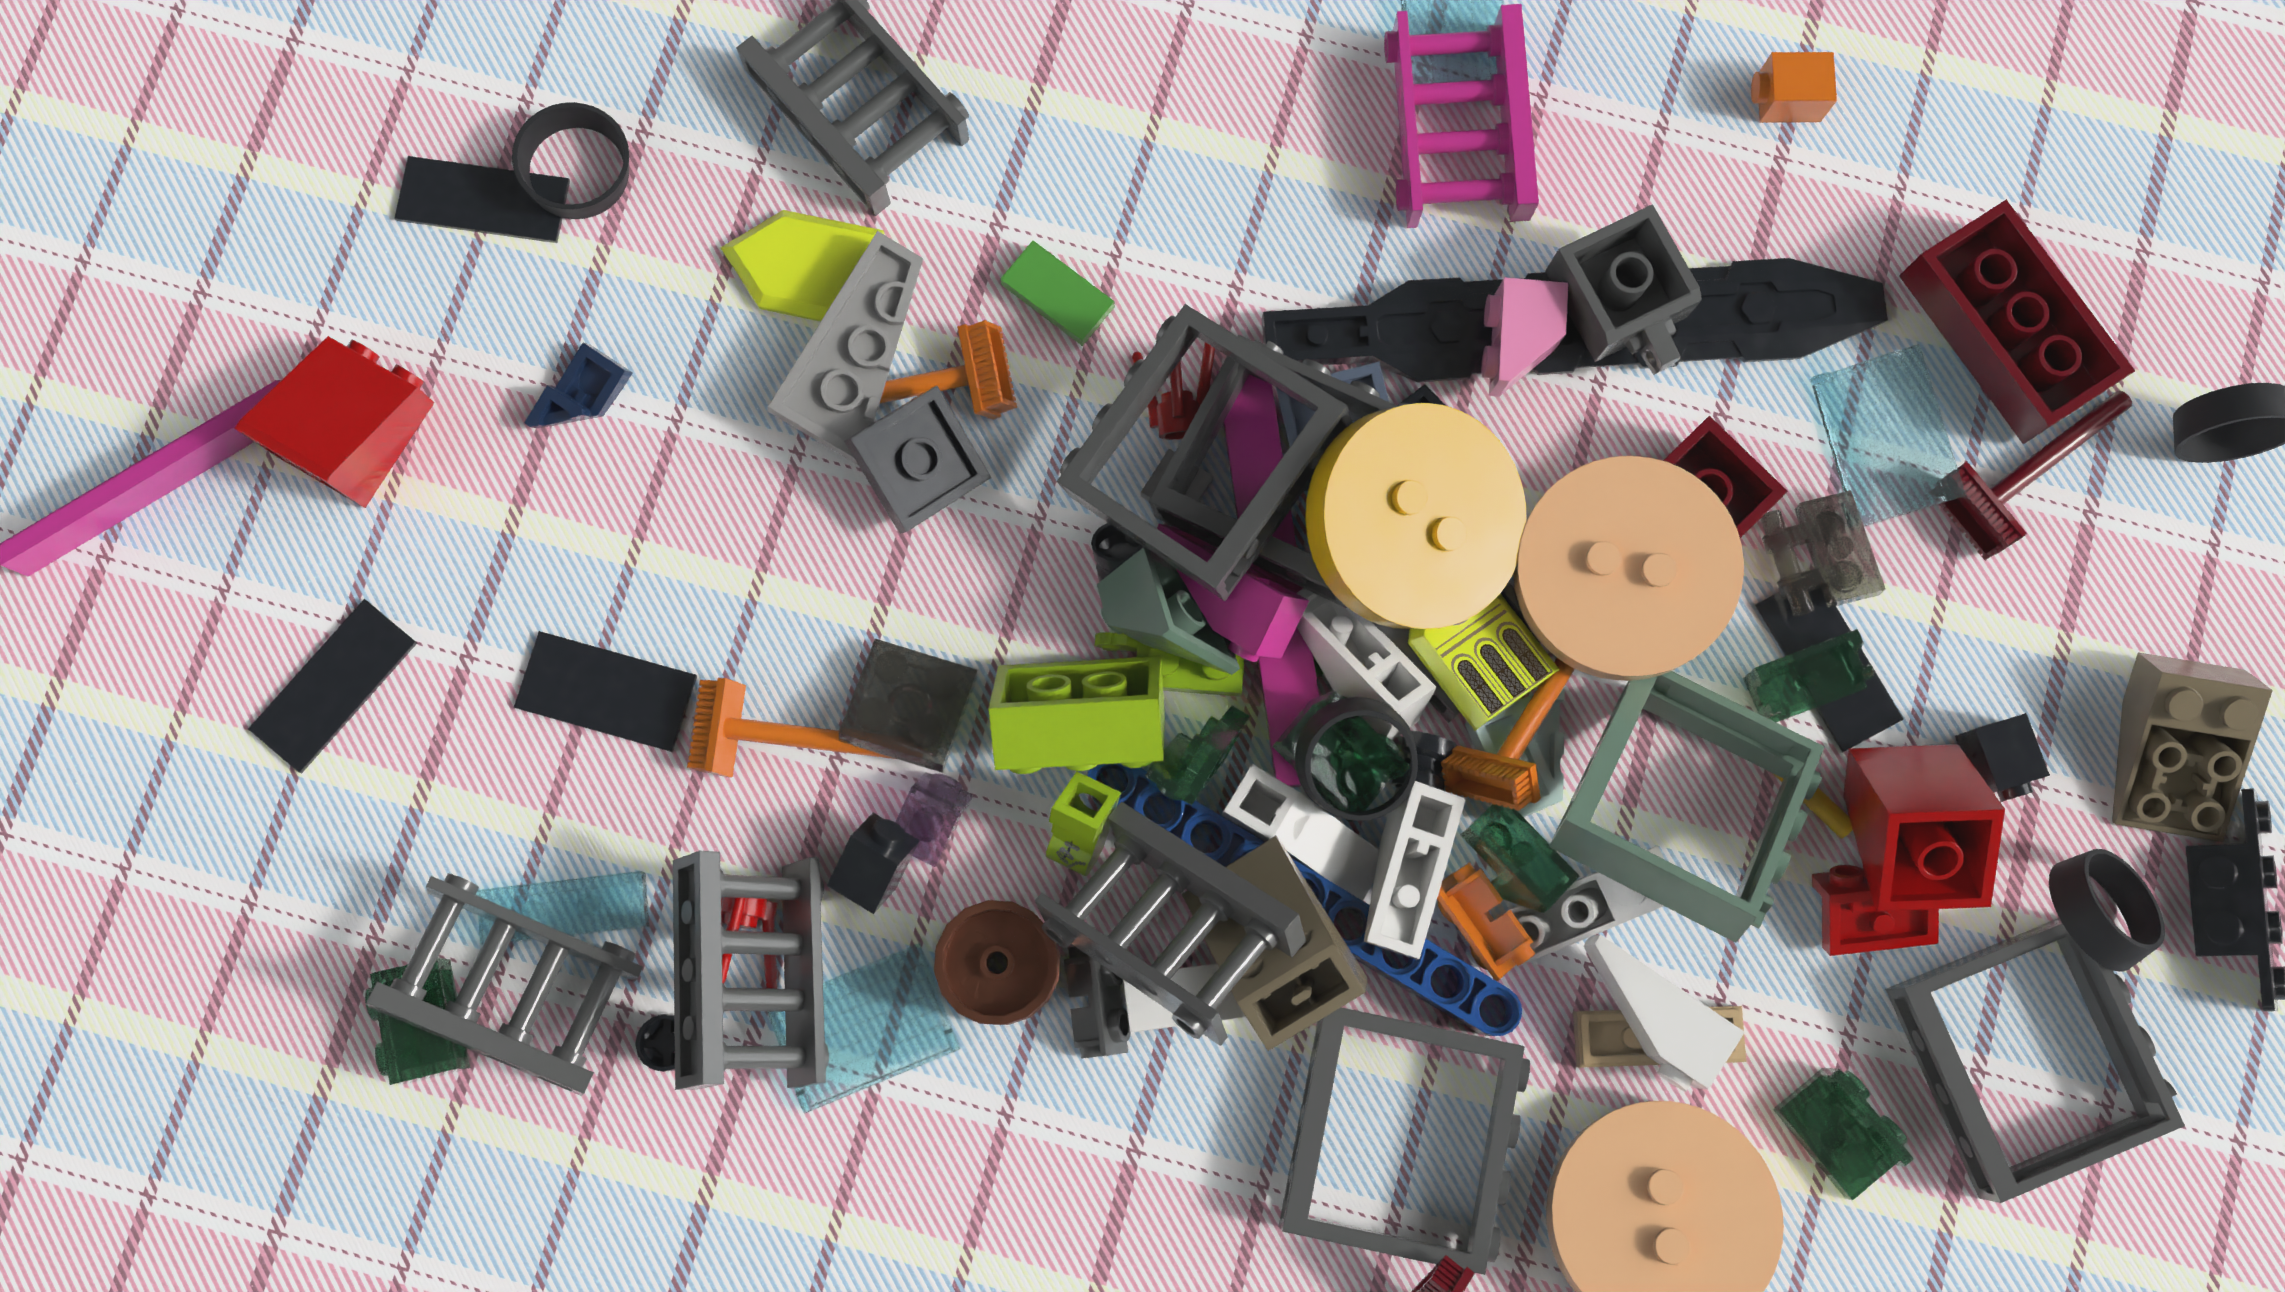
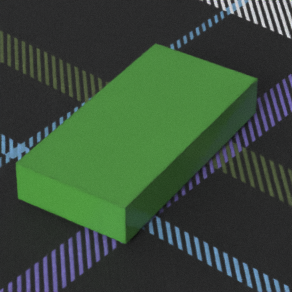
(1057, 293)

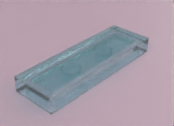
(575, 904)

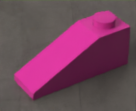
(1256, 615)

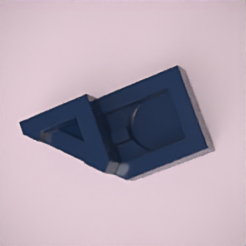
(582, 392)

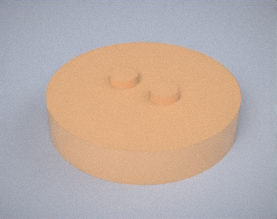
(1628, 568)
(1664, 1205)

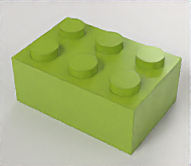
(1078, 714)

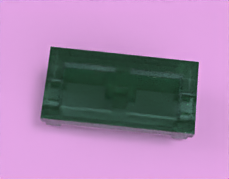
(1809, 678)

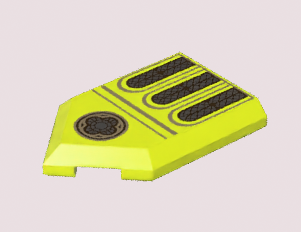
(1484, 661)

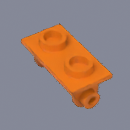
(1494, 943)

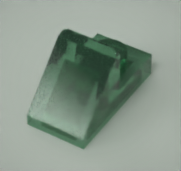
(1524, 863)

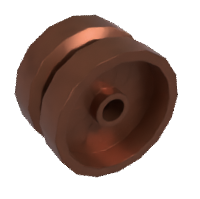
(963, 968)

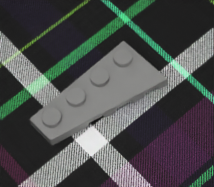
(848, 358)

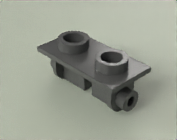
(1103, 1025)

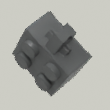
(1627, 288)

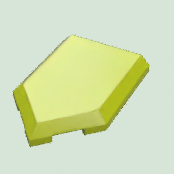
(797, 261)

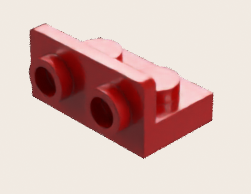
(1856, 926)

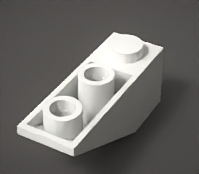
(1306, 831)
(1583, 911)

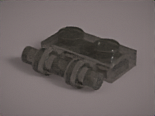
(1837, 548)

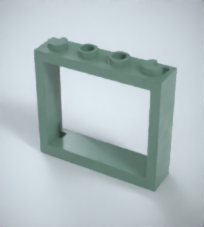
(1732, 729)

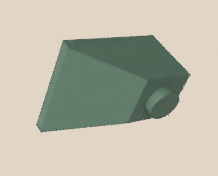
(1155, 608)

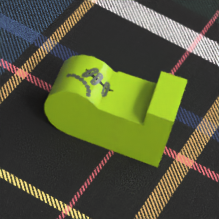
(1077, 829)

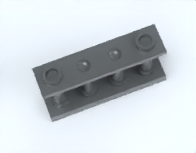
(836, 139)
(1178, 868)
(698, 984)
(512, 1041)

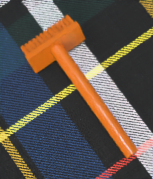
(983, 372)
(720, 727)
(1502, 776)

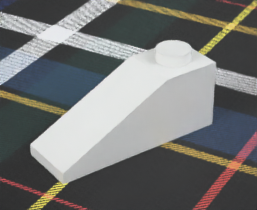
(1363, 662)
(1411, 868)
(1667, 1021)

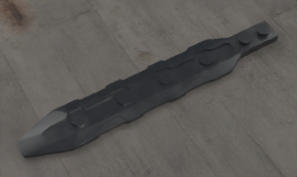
(1439, 333)

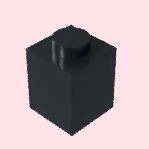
(2005, 755)
(873, 862)

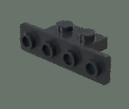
(2232, 902)

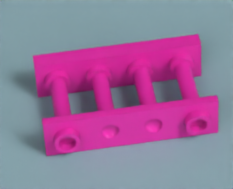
(1505, 89)

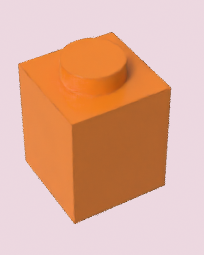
(1795, 87)

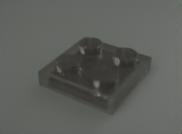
(908, 705)

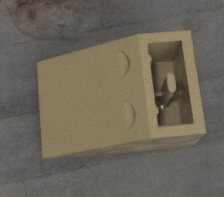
(2185, 745)
(1280, 991)

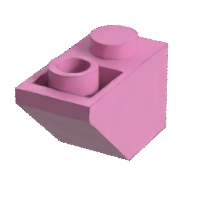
(1526, 328)

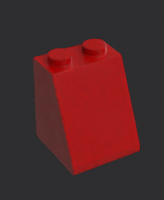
(340, 418)
(1923, 826)

